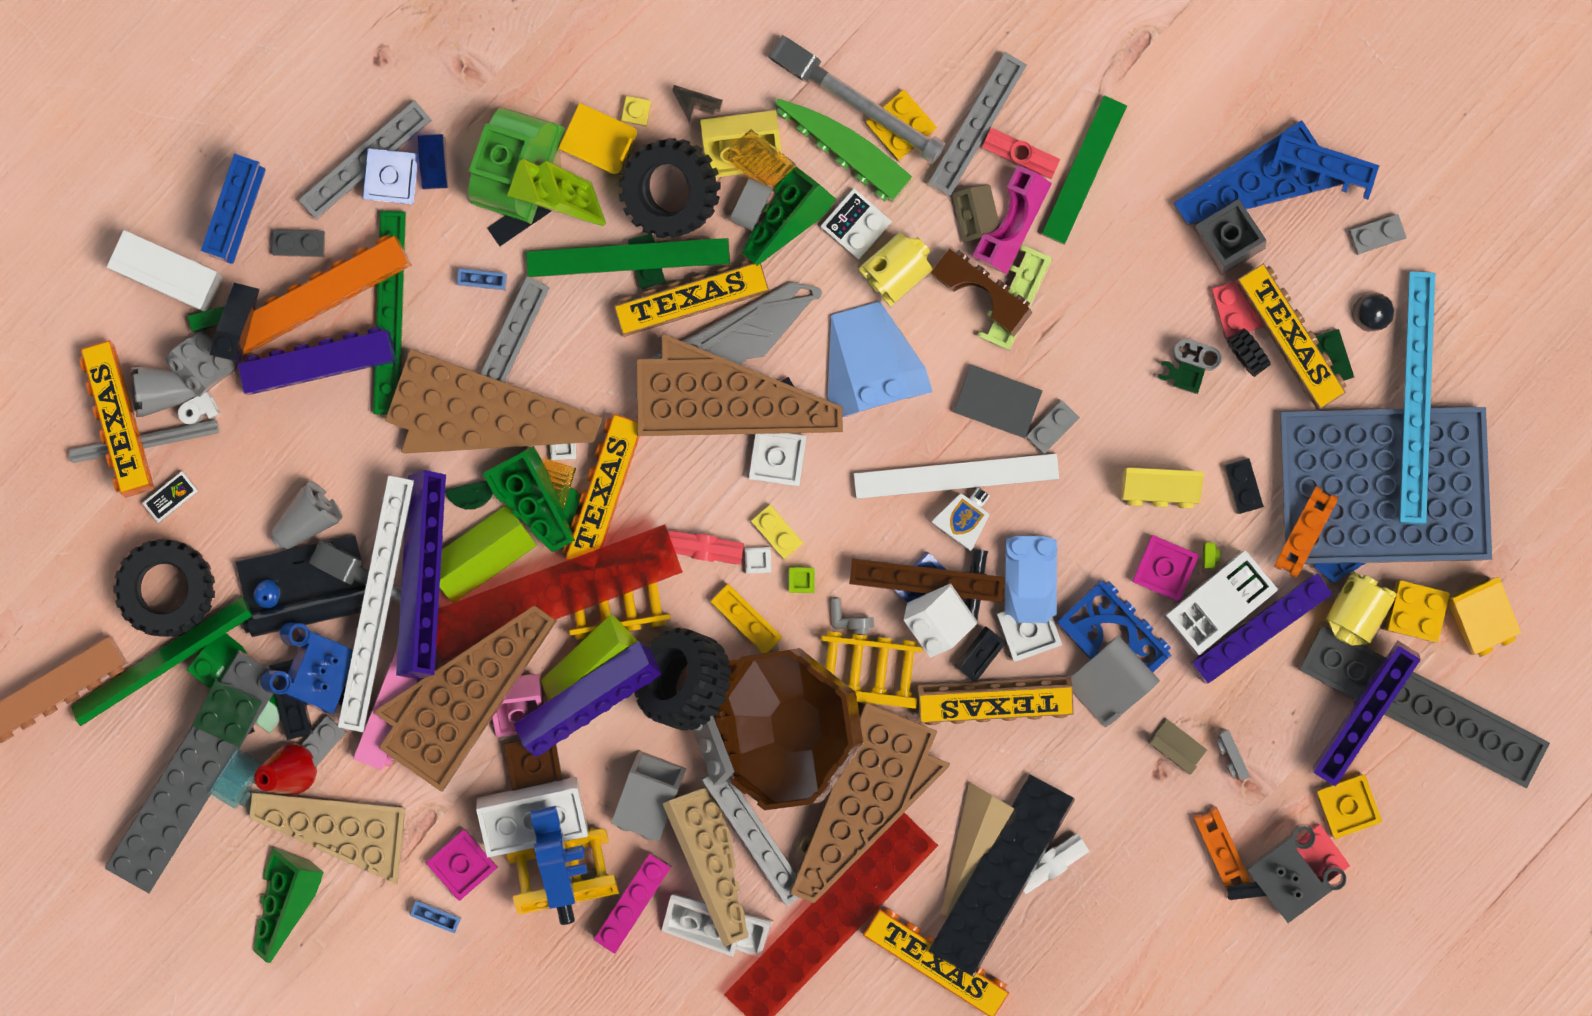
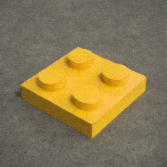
(908, 111)
(1349, 806)

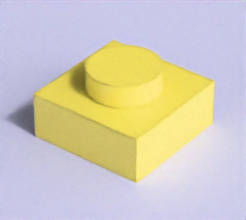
(636, 111)

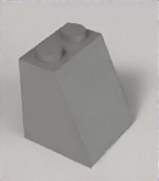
(646, 789)

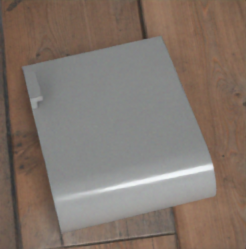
(1113, 681)

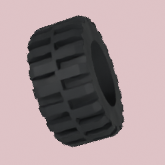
(639, 198)
(130, 580)
(704, 683)

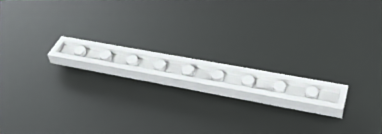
(376, 603)

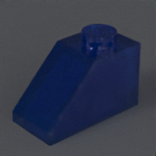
(433, 161)

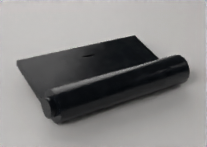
(305, 590)

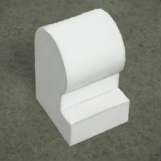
(198, 407)

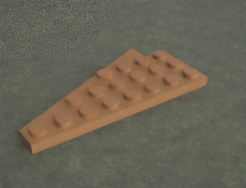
(713, 396)
(466, 410)
(448, 712)
(868, 797)

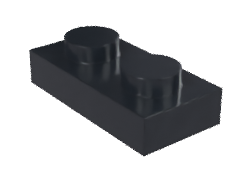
(1243, 486)
(980, 654)

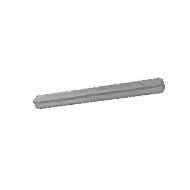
(150, 440)

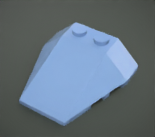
(871, 361)

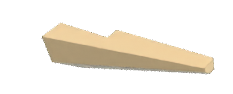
(979, 828)

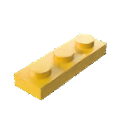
(746, 619)

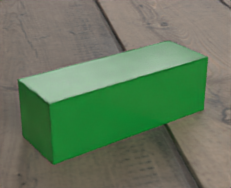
(206, 319)

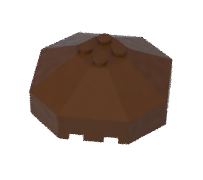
(788, 728)

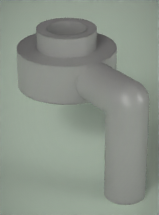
(860, 624)

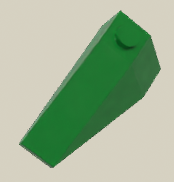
(794, 208)
(529, 493)
(213, 663)
(289, 891)

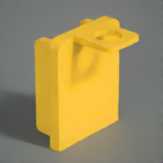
(598, 139)

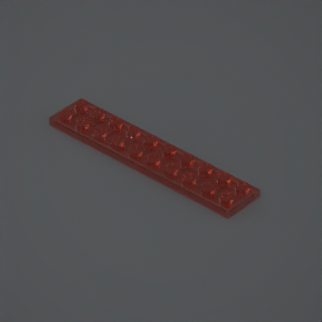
(559, 589)
(831, 920)

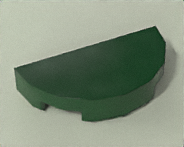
(470, 496)

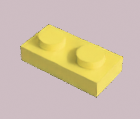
(777, 532)

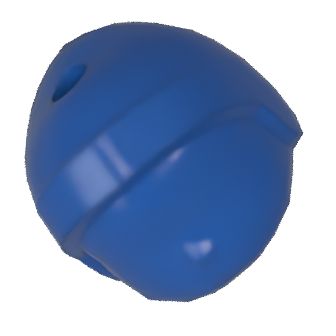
(266, 594)

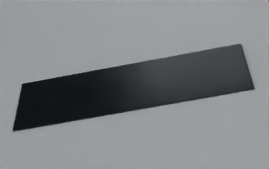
(508, 227)

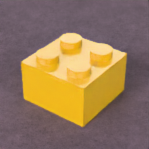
(1417, 611)

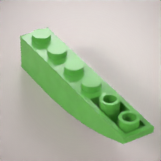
(850, 150)

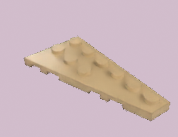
(350, 831)
(710, 855)

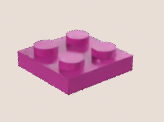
(1165, 568)
(461, 865)

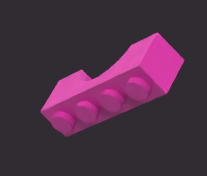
(1026, 195)
(632, 903)

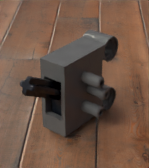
(1287, 878)

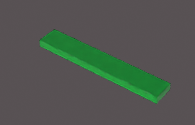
(1084, 170)

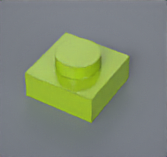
(1211, 555)
(801, 580)

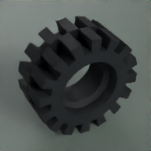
(1248, 352)

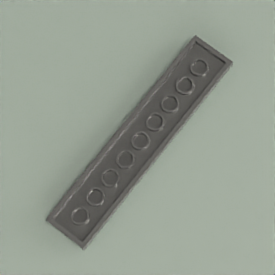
(1430, 710)
(182, 789)

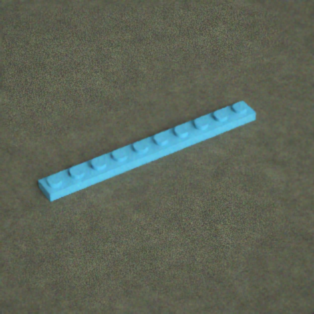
(1417, 398)

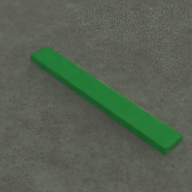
(628, 257)
(390, 316)
(161, 661)

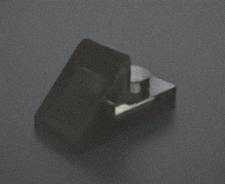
(690, 99)

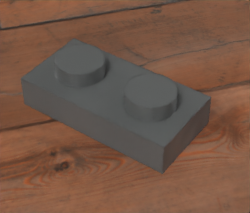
(298, 243)

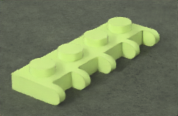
(1025, 283)

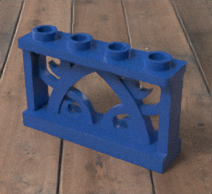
(233, 209)
(1079, 630)

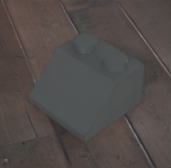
(1231, 236)

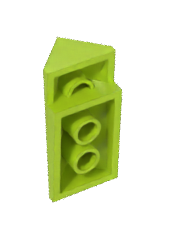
(556, 191)
(483, 553)
(595, 650)

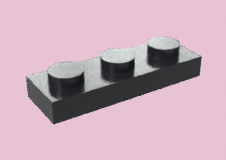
(293, 713)

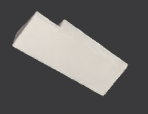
(692, 921)

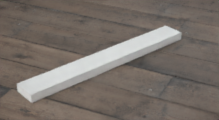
(956, 476)

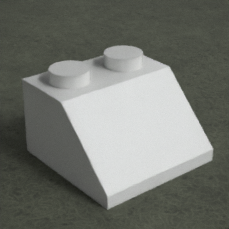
(939, 619)

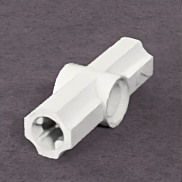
(1056, 861)

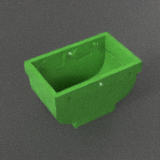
(500, 148)

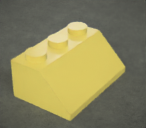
(723, 132)
(1162, 487)

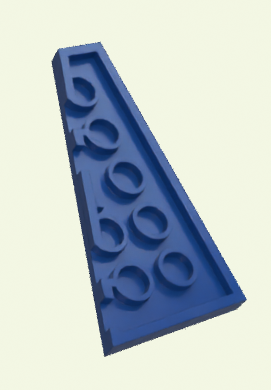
(1253, 182)

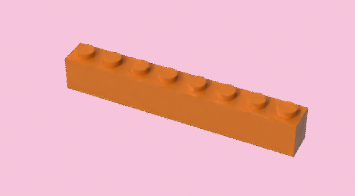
(325, 291)

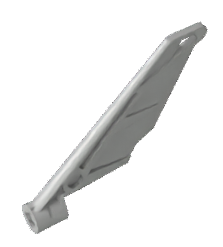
(755, 327)

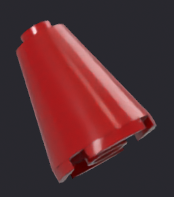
(287, 770)

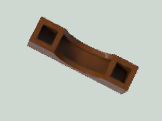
(957, 273)

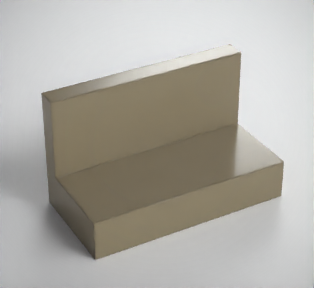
(976, 212)
(1177, 746)

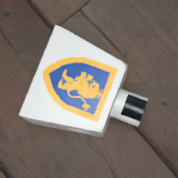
(964, 518)

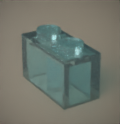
(236, 779)

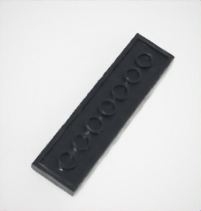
(1001, 876)

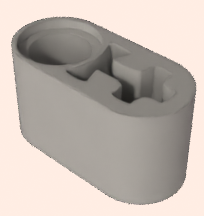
(751, 204)
(1192, 347)

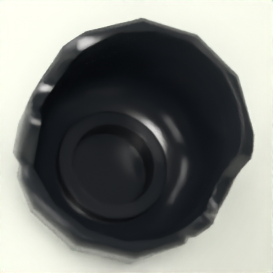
(1373, 312)

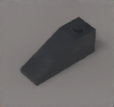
(235, 323)

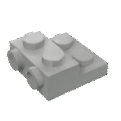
(197, 366)

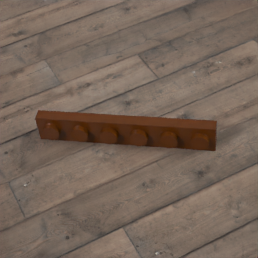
(926, 580)

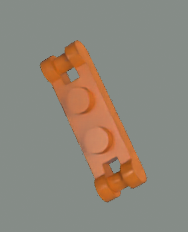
(1306, 532)
(1221, 848)

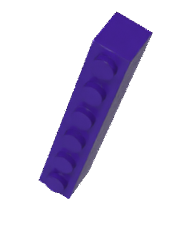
(317, 362)
(1261, 628)
(587, 699)
(1366, 713)

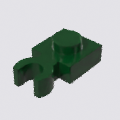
(1186, 376)

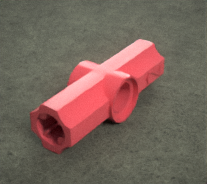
(1005, 145)
(706, 547)

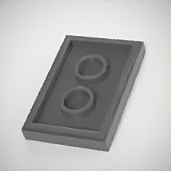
(997, 401)

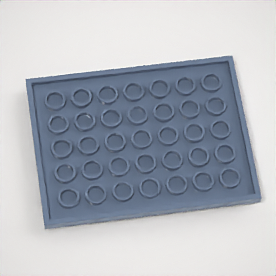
(1361, 463)

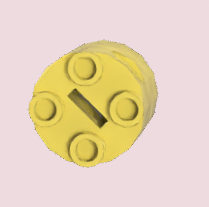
(897, 267)
(1359, 610)

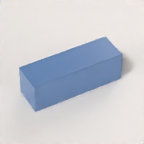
(482, 279)
(435, 916)

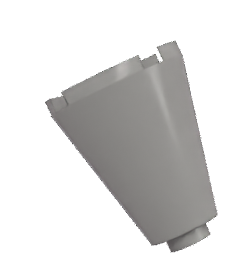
(158, 390)
(305, 517)

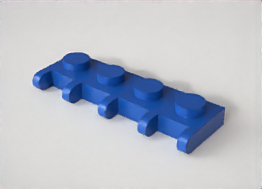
(1326, 163)

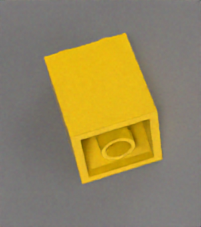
(1484, 616)

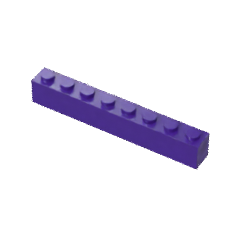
(421, 576)

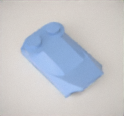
(1031, 578)

